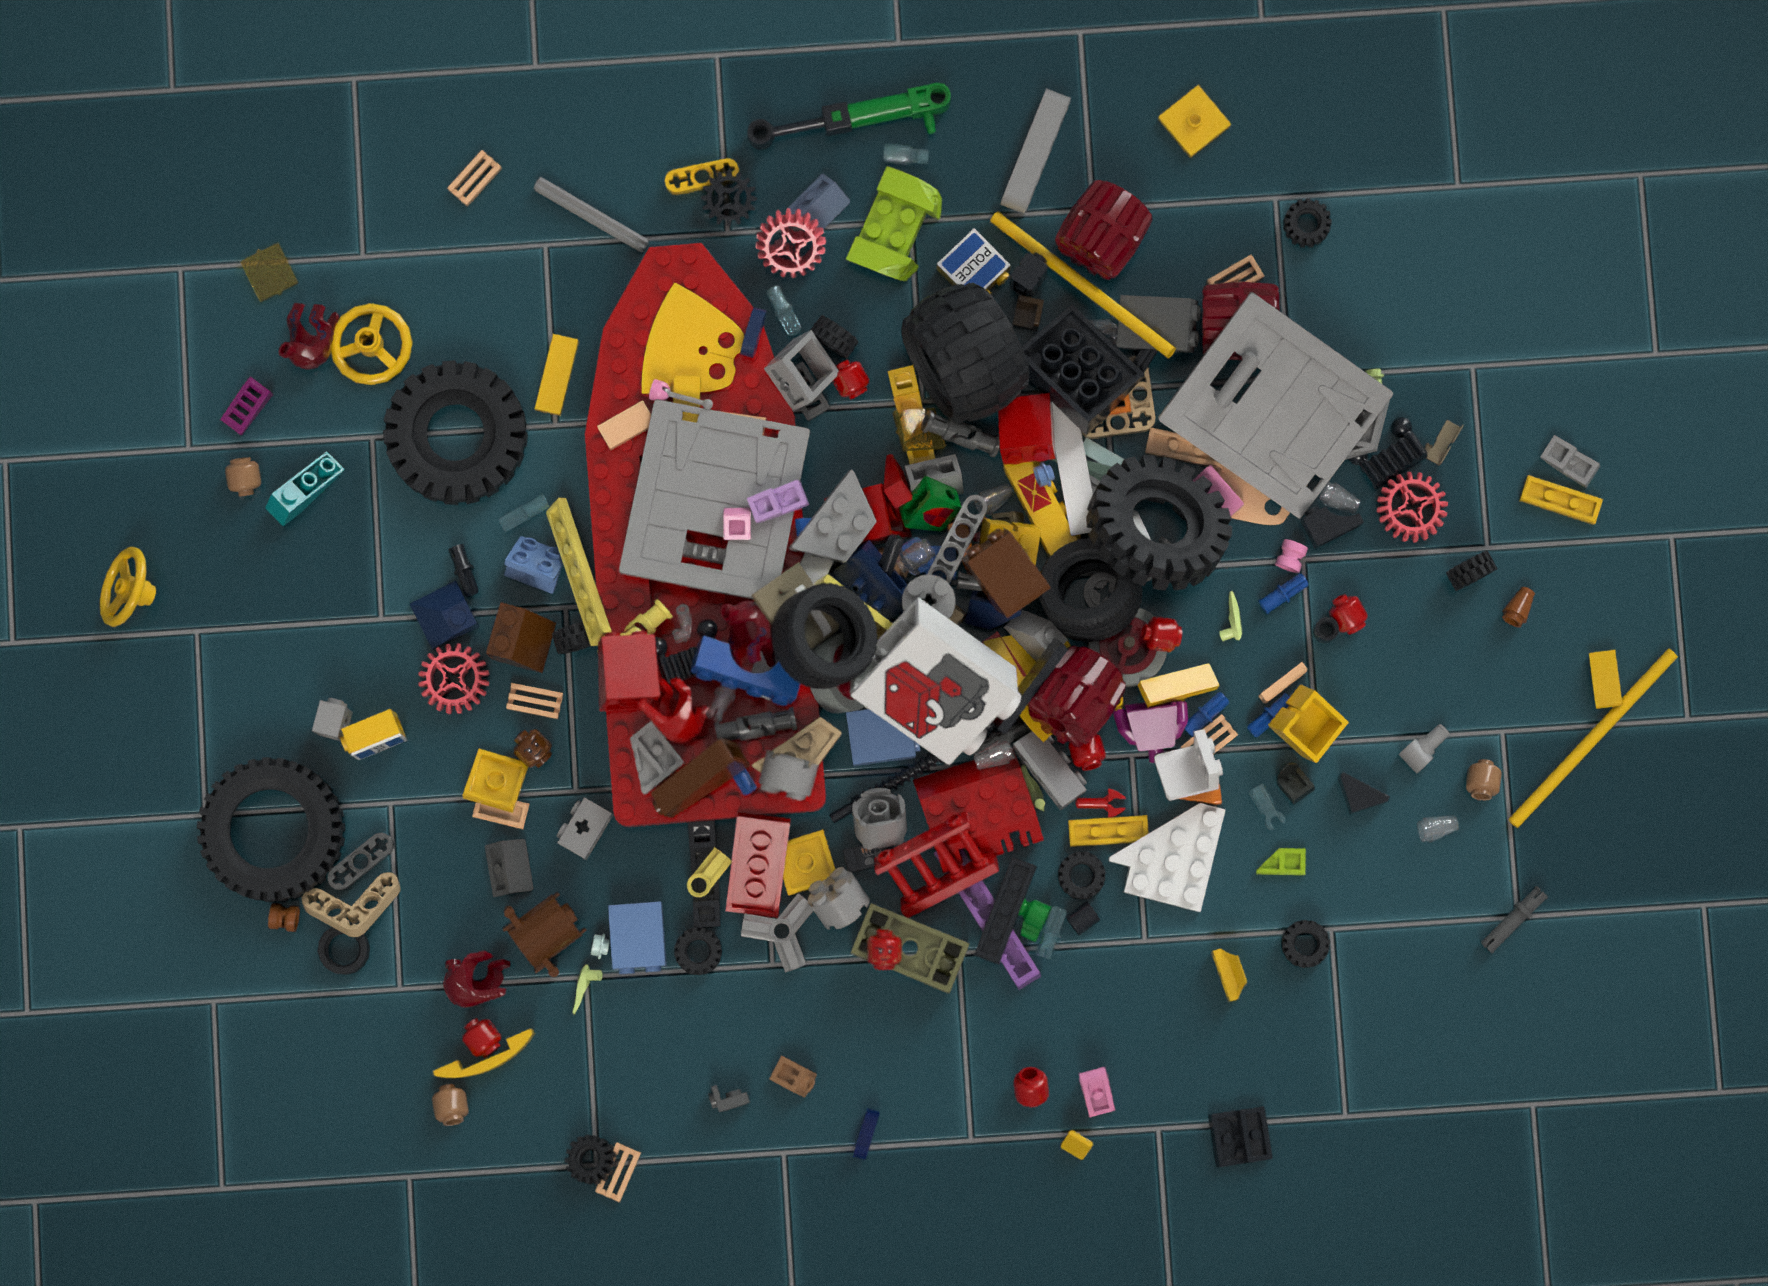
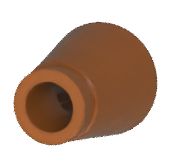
(1519, 607)

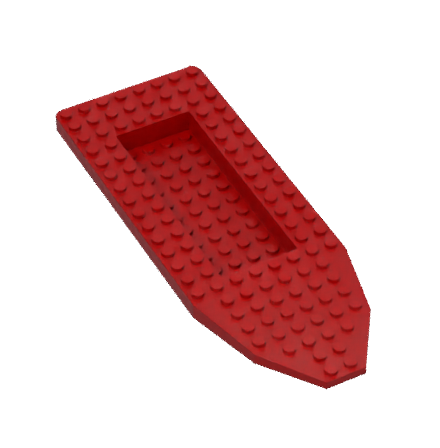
(612, 492)

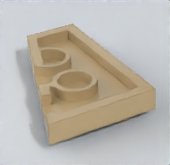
(808, 744)

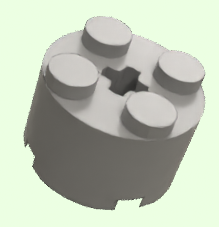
(934, 587)
(787, 774)
(879, 819)
(837, 899)

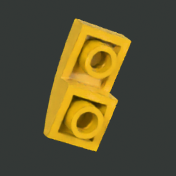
(1605, 679)

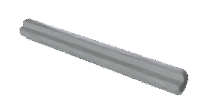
(591, 214)

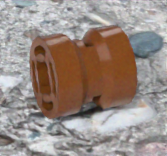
(283, 917)

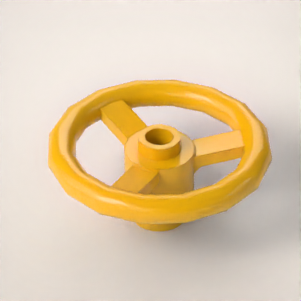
(376, 349)
(128, 588)

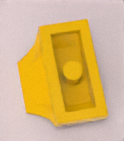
(1230, 973)

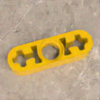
(681, 173)

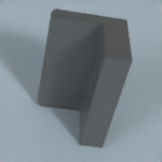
(509, 867)

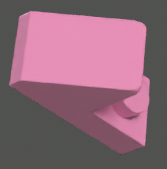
(1096, 1092)

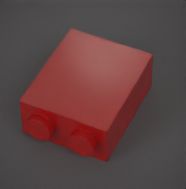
(1027, 430)

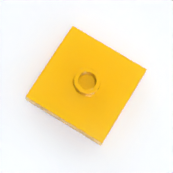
(1194, 121)
(495, 780)
(807, 862)

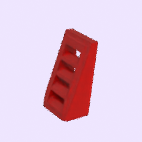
(895, 483)

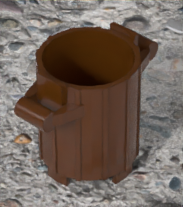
(543, 932)

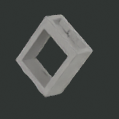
(783, 370)

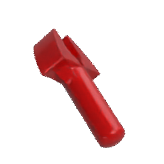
(1102, 803)

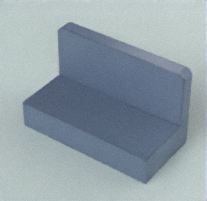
(822, 200)

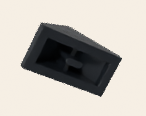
(1360, 795)

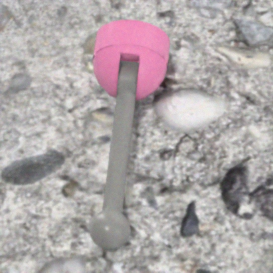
(661, 391)

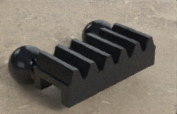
(1396, 458)
(679, 664)

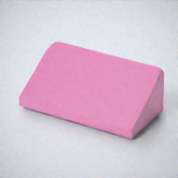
(1232, 501)

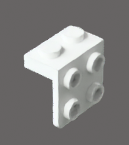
(1189, 769)

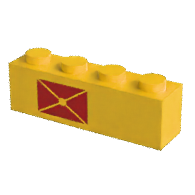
(1041, 506)

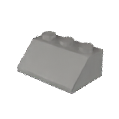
(1050, 769)

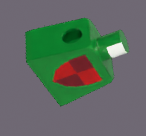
(931, 506)

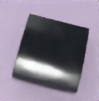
(1240, 1136)

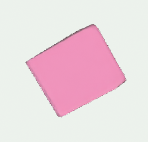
(737, 523)

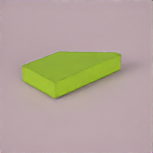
(1284, 862)

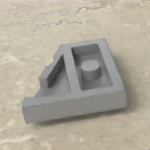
(653, 757)

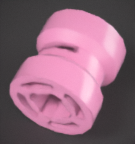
(1292, 553)

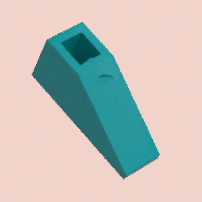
(303, 488)

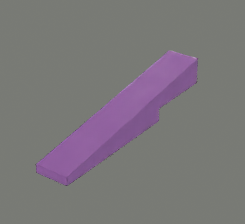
(1015, 957)

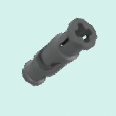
(958, 433)
(761, 725)

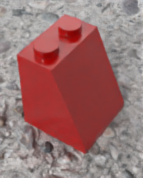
(887, 517)
(627, 671)

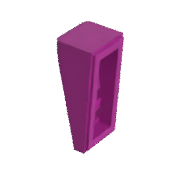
(238, 401)

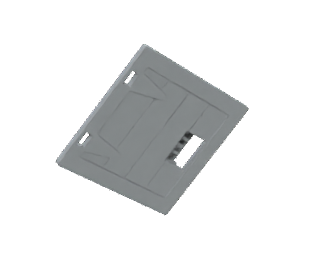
(1290, 418)
(687, 482)

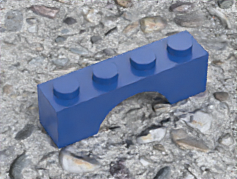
(715, 662)

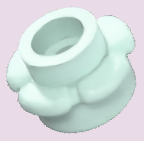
(599, 945)

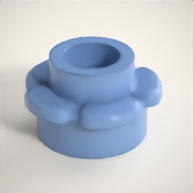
(1043, 474)

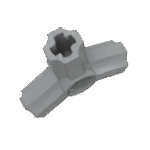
(764, 928)

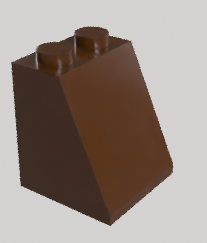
(1005, 572)
(520, 638)

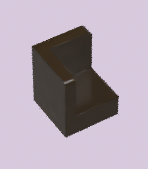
(1028, 313)

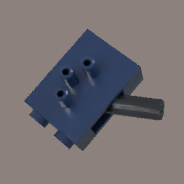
(874, 576)

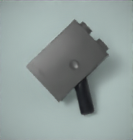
(1167, 316)

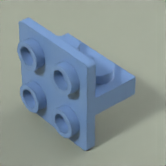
(534, 564)

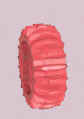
(781, 246)
(1407, 495)
(462, 669)

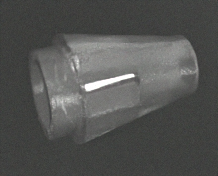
(994, 497)
(1337, 497)
(995, 755)
(1434, 828)

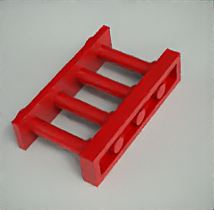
(936, 888)

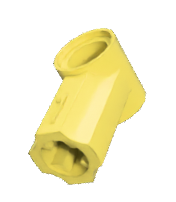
(710, 871)

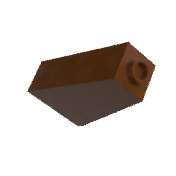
(699, 777)

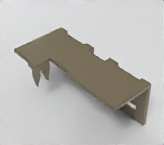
(1446, 436)

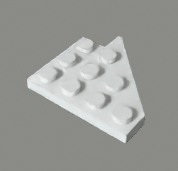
(1174, 859)

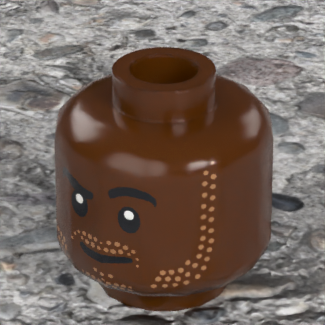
(532, 748)

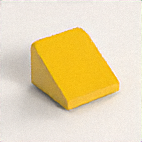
(1076, 1144)

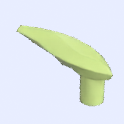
(1235, 620)
(1034, 790)
(583, 982)

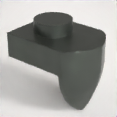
(1294, 782)

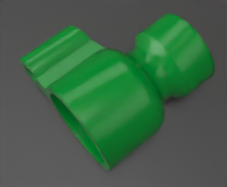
(1034, 917)

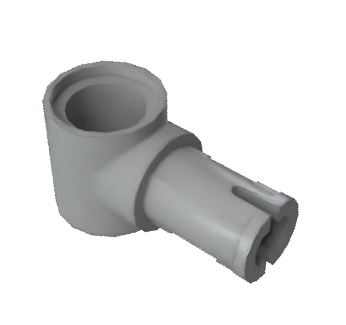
(1420, 751)

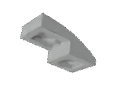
(1569, 461)

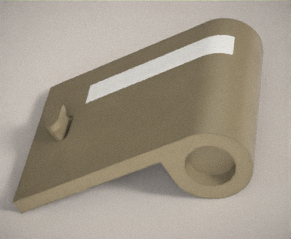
(818, 624)

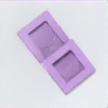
(777, 501)

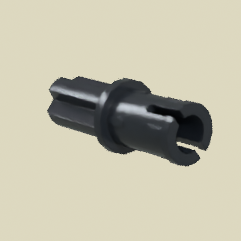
(463, 570)

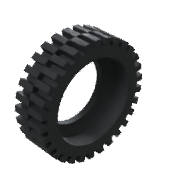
(308, 866)

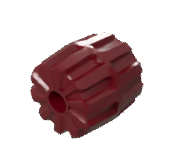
(1103, 229)
(1223, 300)
(1078, 696)

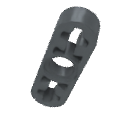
(350, 880)

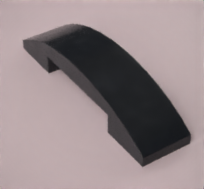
(701, 842)

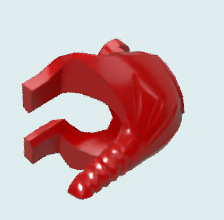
(684, 722)

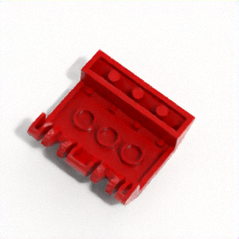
(993, 798)

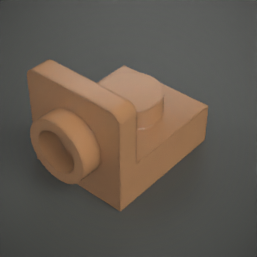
(793, 1076)

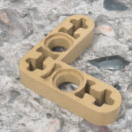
(1145, 406)
(357, 911)

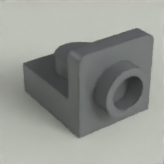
(733, 1099)

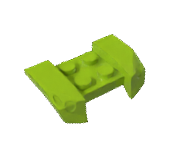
(895, 224)

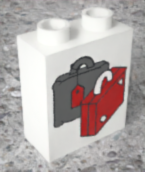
(937, 683)

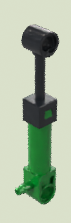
(842, 117)

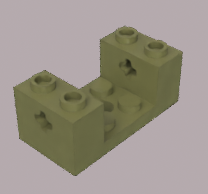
(937, 954)

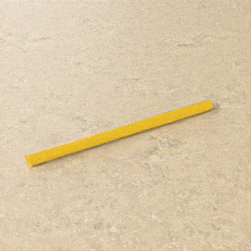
(1084, 285)
(1592, 738)

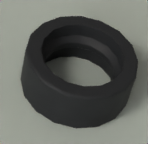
(356, 965)

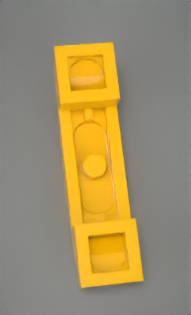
(907, 397)
(516, 1044)

